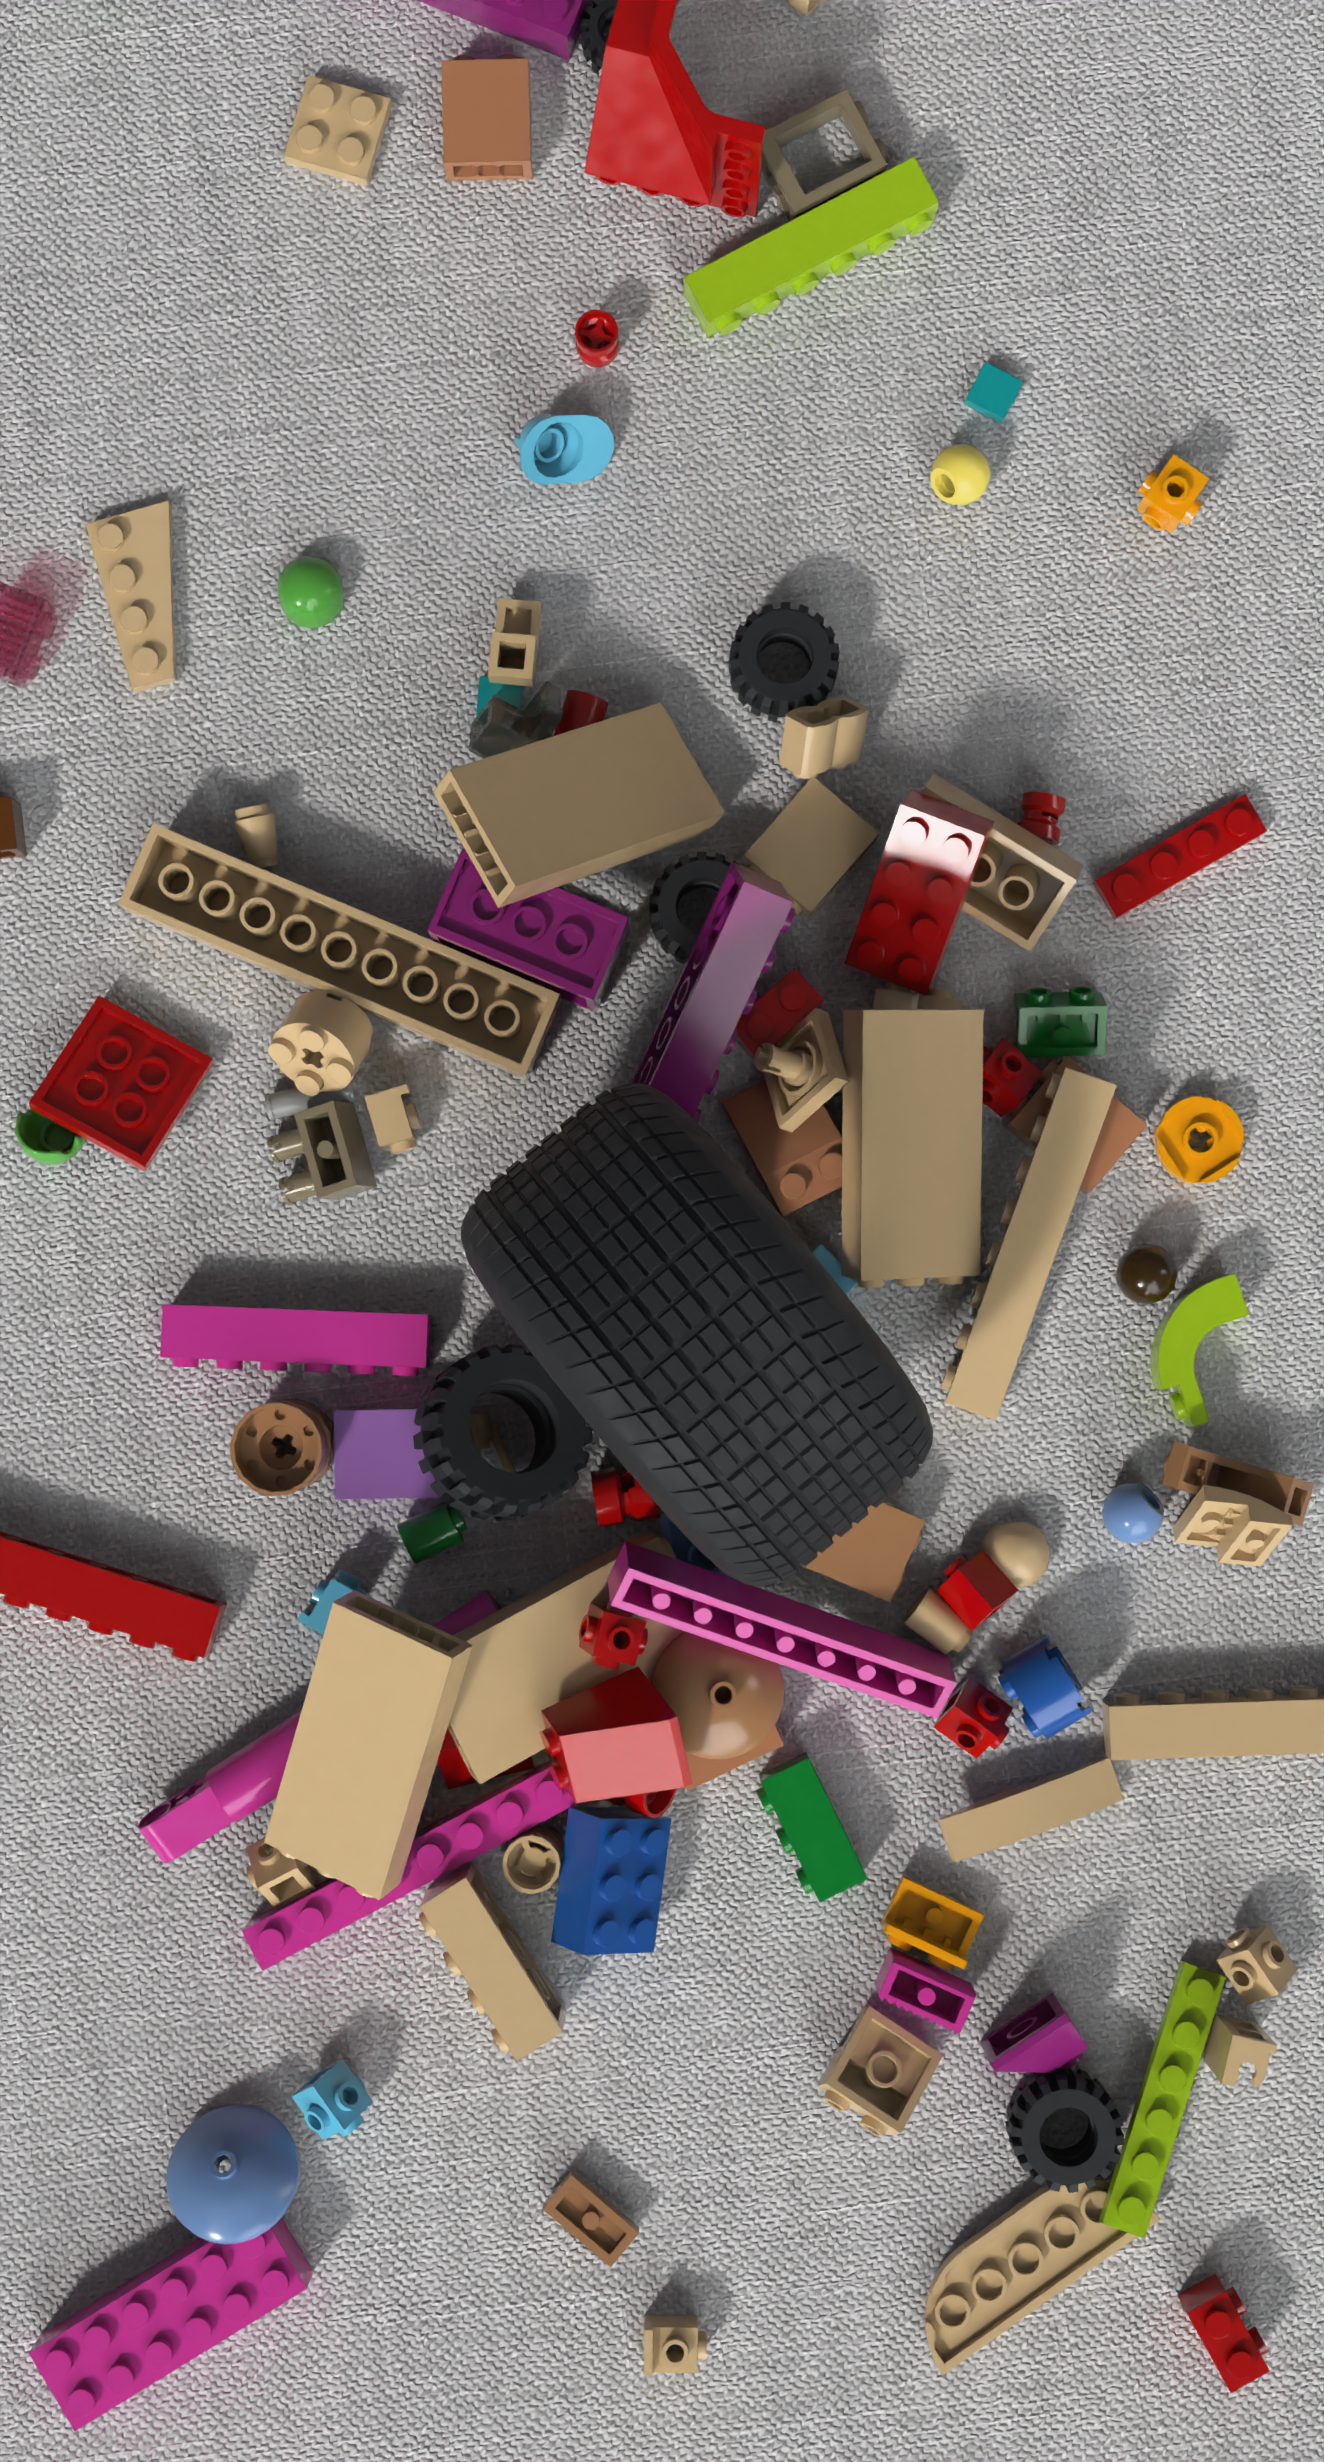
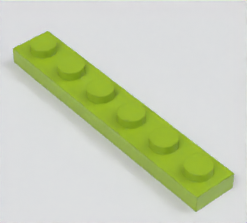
(1162, 2099)

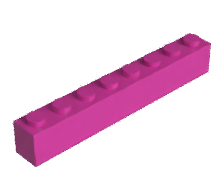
(780, 1630)
(432, 1854)

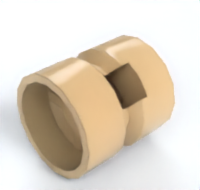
(533, 1859)

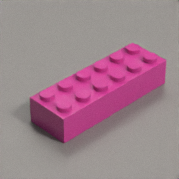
(166, 2319)

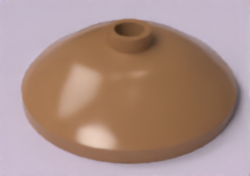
(690, 1675)

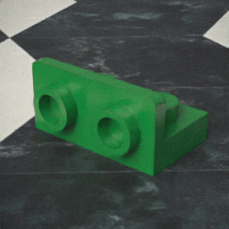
(1061, 1022)

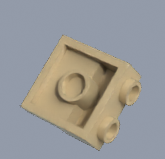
(879, 2073)

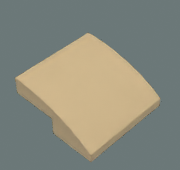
(1233, 1522)

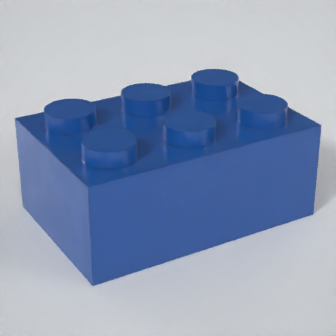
(610, 1881)

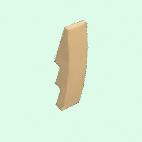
(1030, 1809)

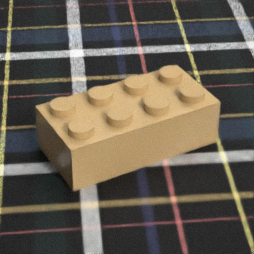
(1018, 876)
(492, 1961)

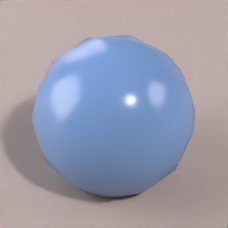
(1132, 1512)

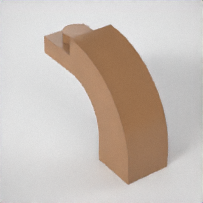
(1191, 1468)

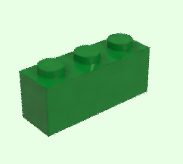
(810, 1828)

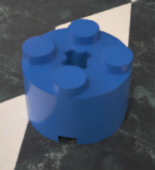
(1044, 1687)

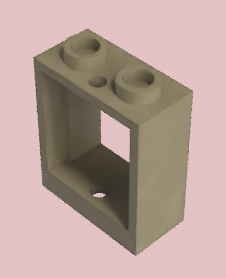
(779, 173)

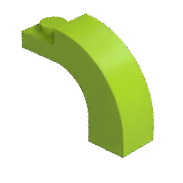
(1181, 1333)

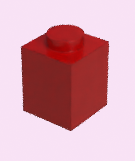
(976, 1589)

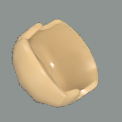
(1018, 1551)

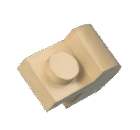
(515, 643)

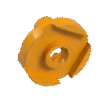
(1223, 1146)

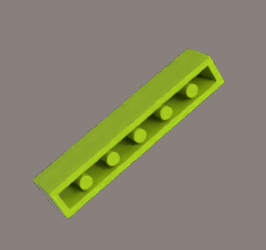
(811, 247)

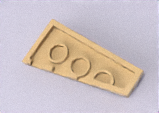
(136, 576)

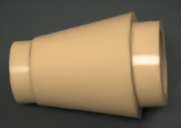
(258, 834)

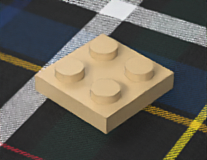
(337, 130)

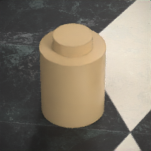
(937, 1622)

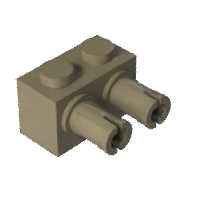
(333, 1150)

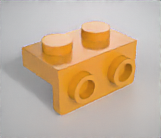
(931, 1923)

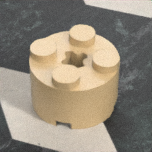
(321, 1042)

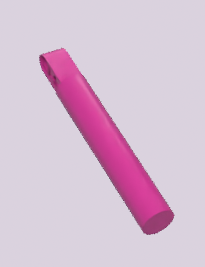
(252, 1773)

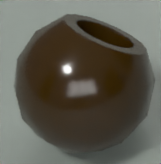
(1146, 1273)

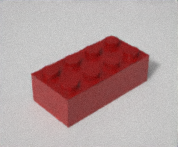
(918, 891)

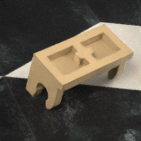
(1233, 2044)

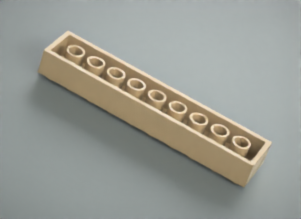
(340, 951)

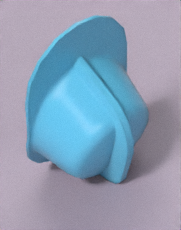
(564, 448)

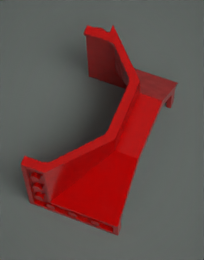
(655, 126)

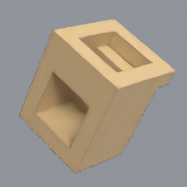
(393, 1119)
(667, 2330)

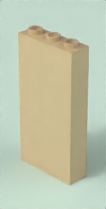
(578, 803)
(912, 1145)
(533, 1659)
(367, 1744)

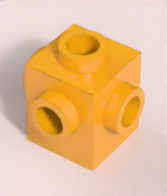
(1171, 495)

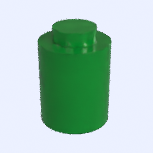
(432, 1531)

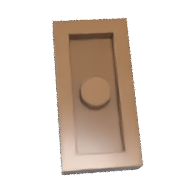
(591, 2218)

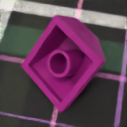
(1036, 2041)

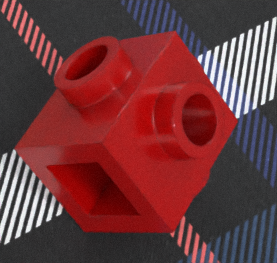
(1006, 1077)
(598, 1632)
(974, 1718)

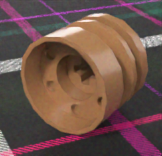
(261, 1457)

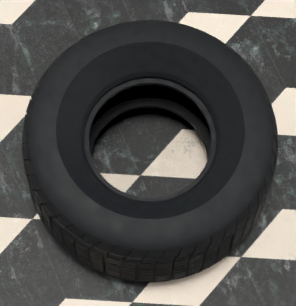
(696, 1334)

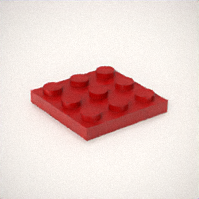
(121, 1083)

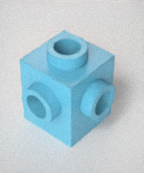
(333, 2100)

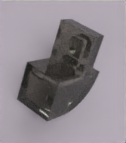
(506, 727)

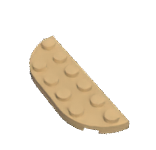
(1016, 2268)

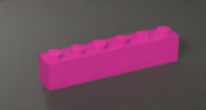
(295, 1337)

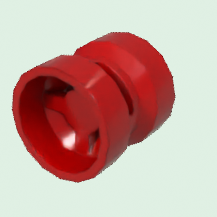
(596, 328)
(1042, 815)

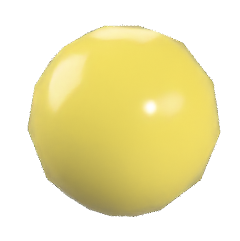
(960, 474)

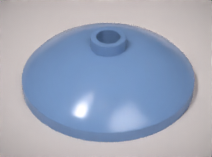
(251, 2193)

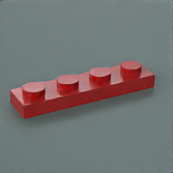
(1179, 856)

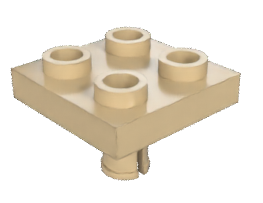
(802, 1069)

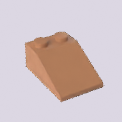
(791, 1165)

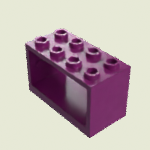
(542, 938)

